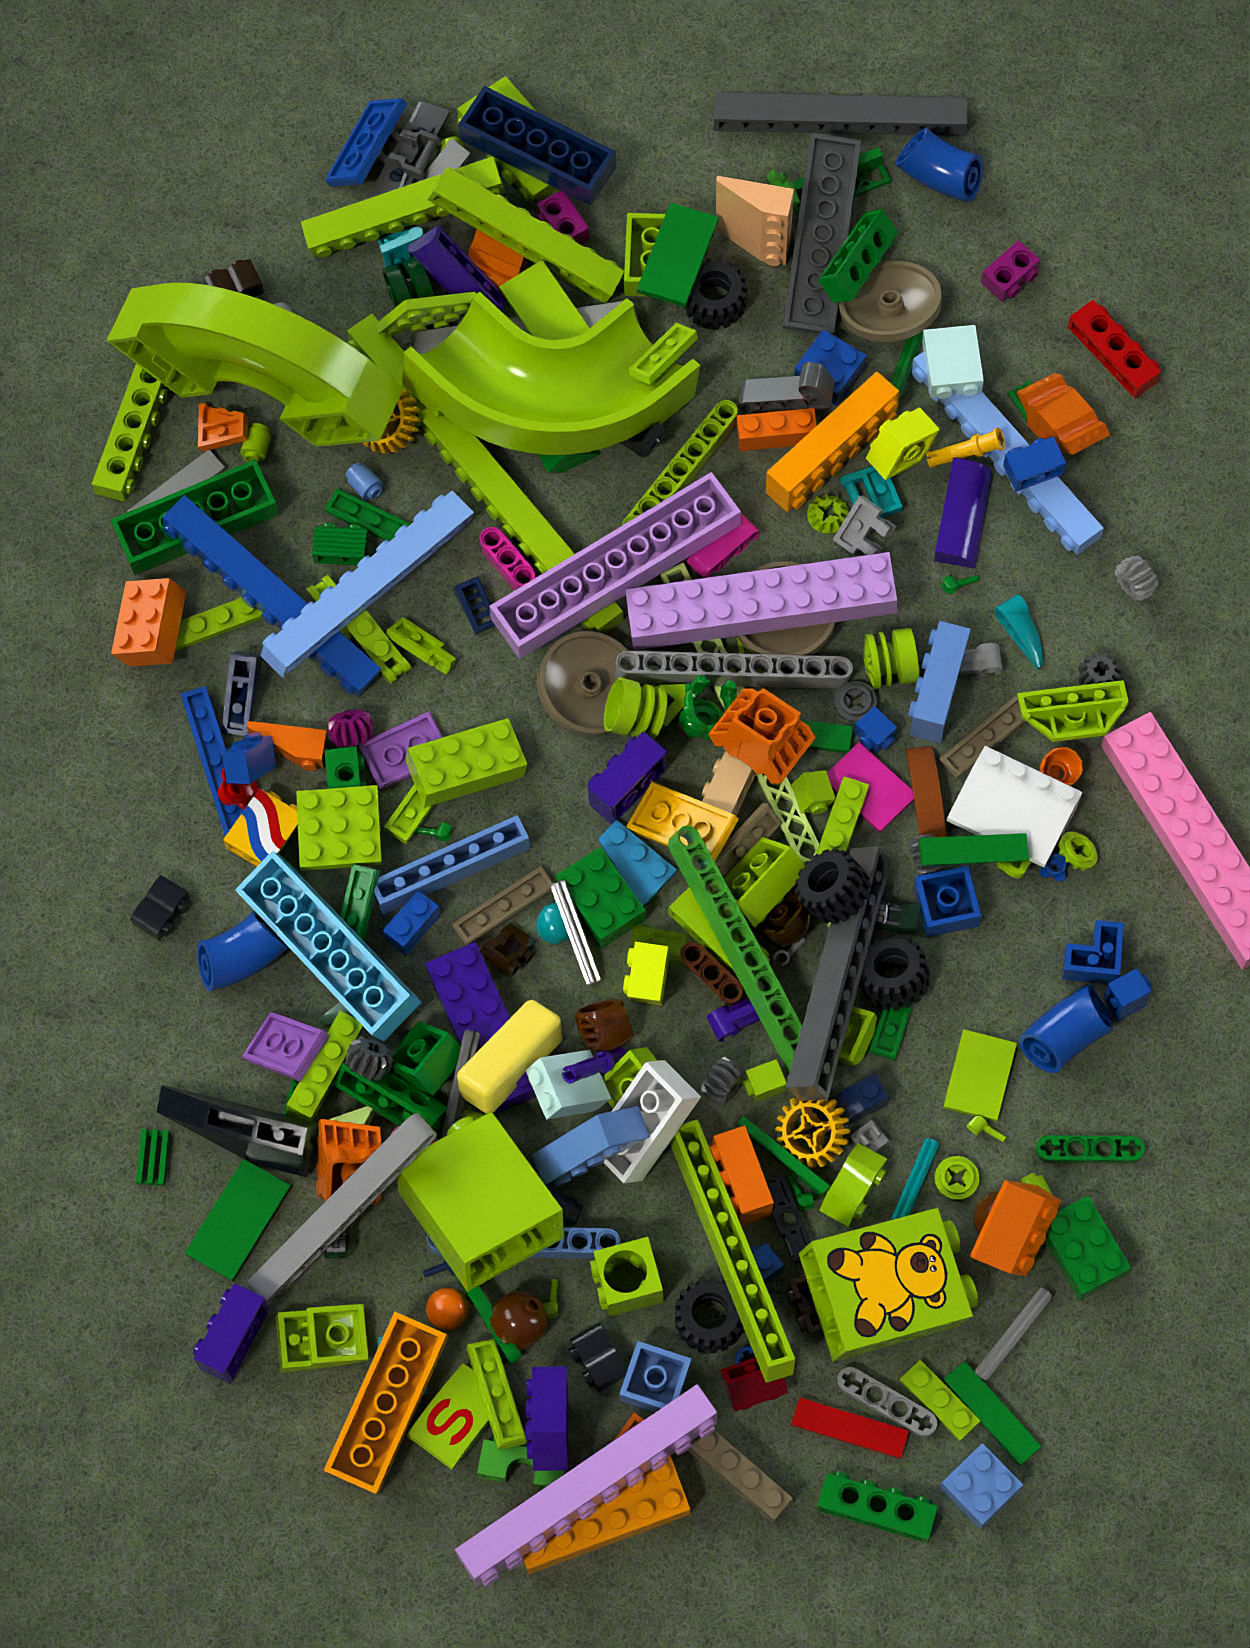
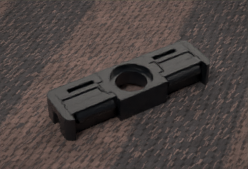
(796, 1235)

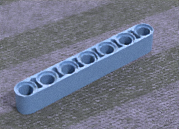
(565, 1249)

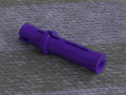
(601, 1062)

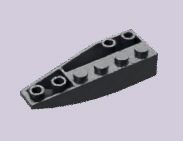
(247, 1131)

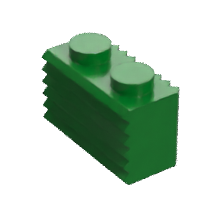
(339, 544)

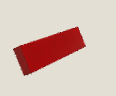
(849, 1428)

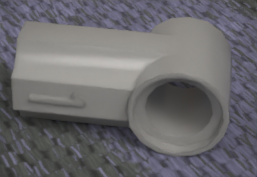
(982, 660)

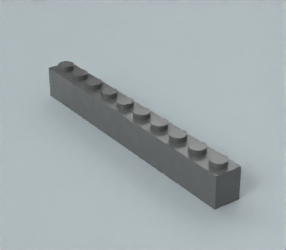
(839, 113)
(836, 987)

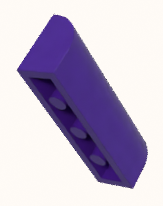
(453, 267)
(963, 513)

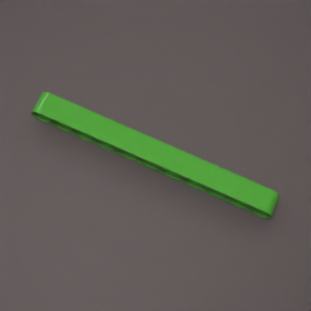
(736, 951)

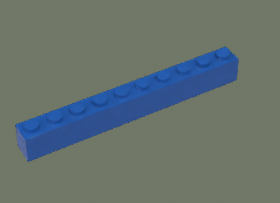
(264, 591)

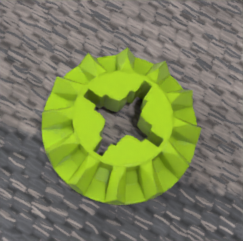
(832, 523)
(1073, 841)
(957, 1165)

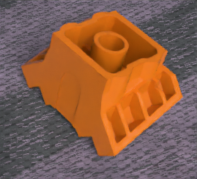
(495, 259)
(1061, 413)
(763, 733)
(341, 1152)

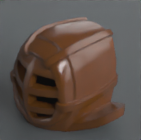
(604, 1025)

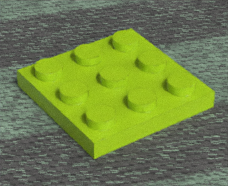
(424, 313)
(339, 828)

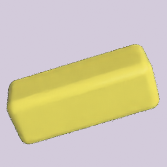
(504, 1058)

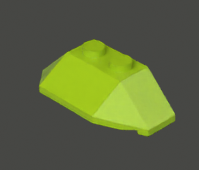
(1074, 710)

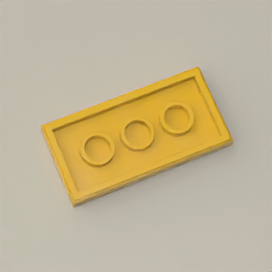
(666, 811)

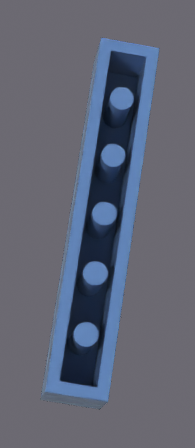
(451, 864)

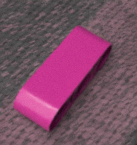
(505, 550)
(716, 555)

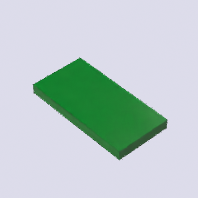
(677, 254)
(237, 1220)

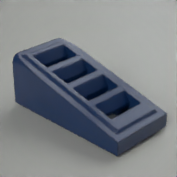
(466, 586)

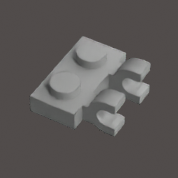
(859, 523)

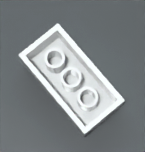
(664, 1105)

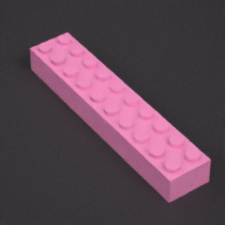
(1185, 827)

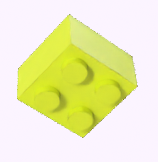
(902, 443)
(647, 973)

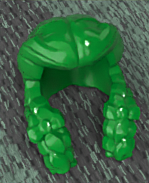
(700, 715)

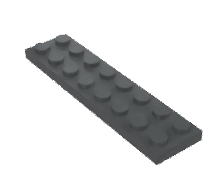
(820, 230)

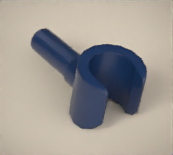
(440, 1268)

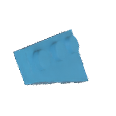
(636, 862)

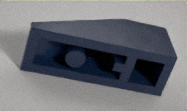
(241, 691)
(857, 1101)

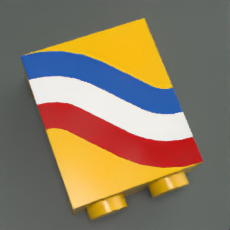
(262, 827)

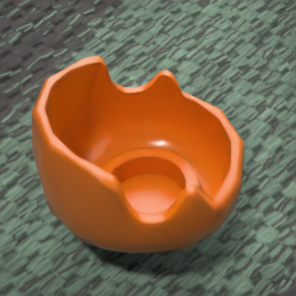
(1063, 759)
(447, 1308)

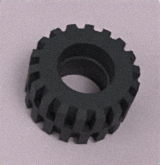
(723, 310)
(832, 886)
(901, 989)
(701, 1337)

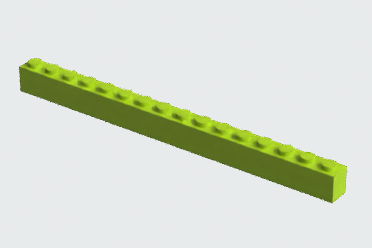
(481, 471)

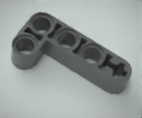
(809, 390)

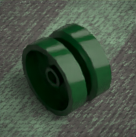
(411, 286)

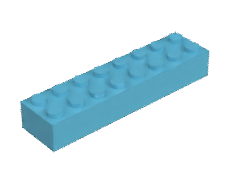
(328, 946)

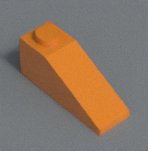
(297, 744)

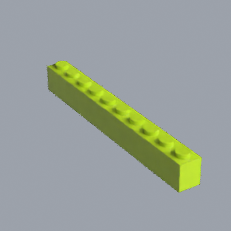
(732, 1252)

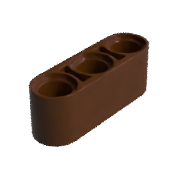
(704, 964)

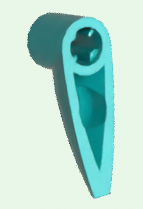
(1015, 619)

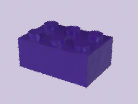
(627, 777)
(231, 1333)
(548, 1418)

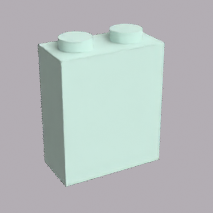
(952, 361)
(559, 1097)

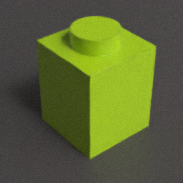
(813, 792)
(764, 1081)

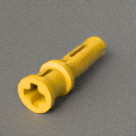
(977, 446)

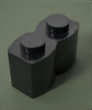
(160, 908)
(598, 1357)

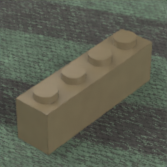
(741, 1476)

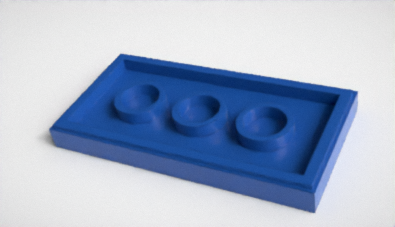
(365, 142)

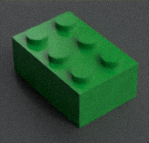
(602, 897)
(1085, 1249)

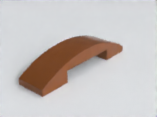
(926, 791)

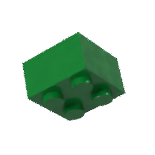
(426, 1057)

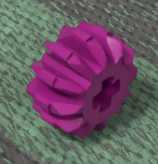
(350, 728)

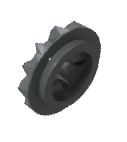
(854, 689)

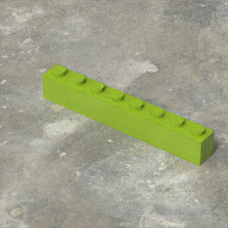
(388, 212)
(526, 234)

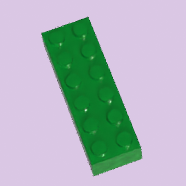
(230, 499)

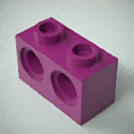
(566, 220)
(1006, 268)

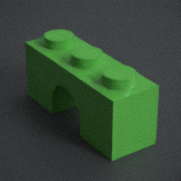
(496, 1463)

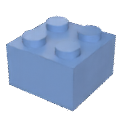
(654, 1377)
(981, 1486)

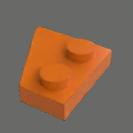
(220, 427)

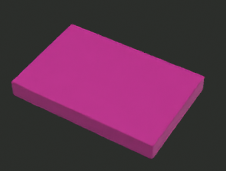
(886, 793)

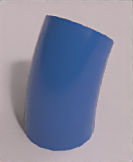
(941, 166)
(238, 953)
(1066, 1030)

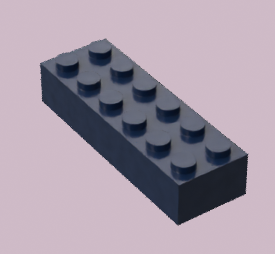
(537, 145)

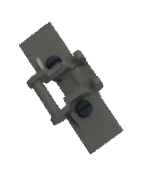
(398, 160)

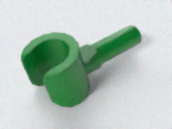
(950, 585)
(442, 833)
(805, 1200)

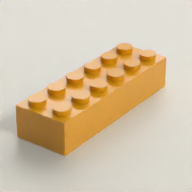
(832, 443)
(386, 1403)
(636, 1510)

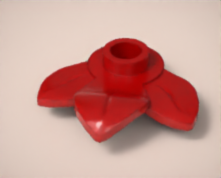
(236, 793)

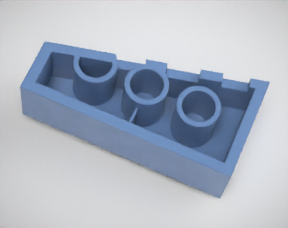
(939, 681)
(590, 1145)

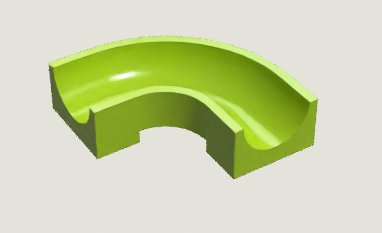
(210, 334)
(545, 391)

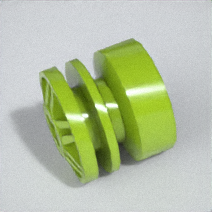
(891, 658)
(635, 708)

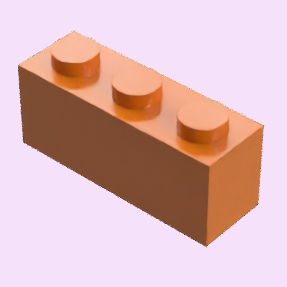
(774, 428)

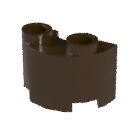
(509, 949)
(801, 1296)

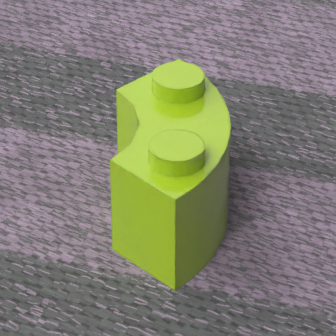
(854, 1182)

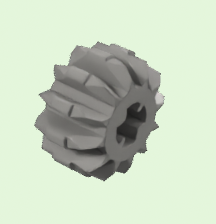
(1136, 578)

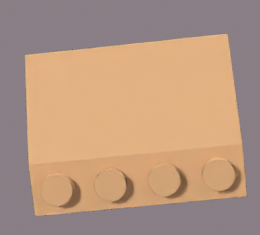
(756, 217)

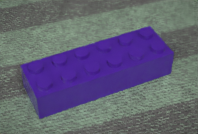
(473, 1004)

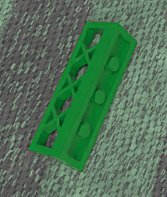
(867, 162)

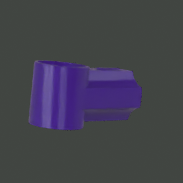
(732, 1019)

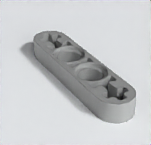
(889, 1398)

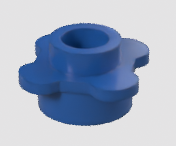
(1059, 873)

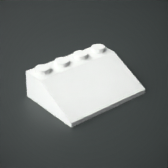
(1015, 799)

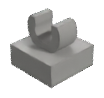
(870, 1137)

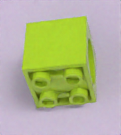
(640, 1255)

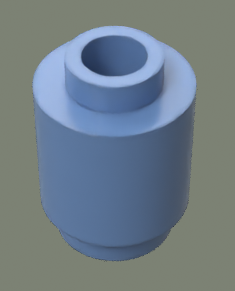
(364, 481)

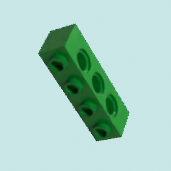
(858, 256)
(341, 762)
(391, 1097)
(888, 1520)

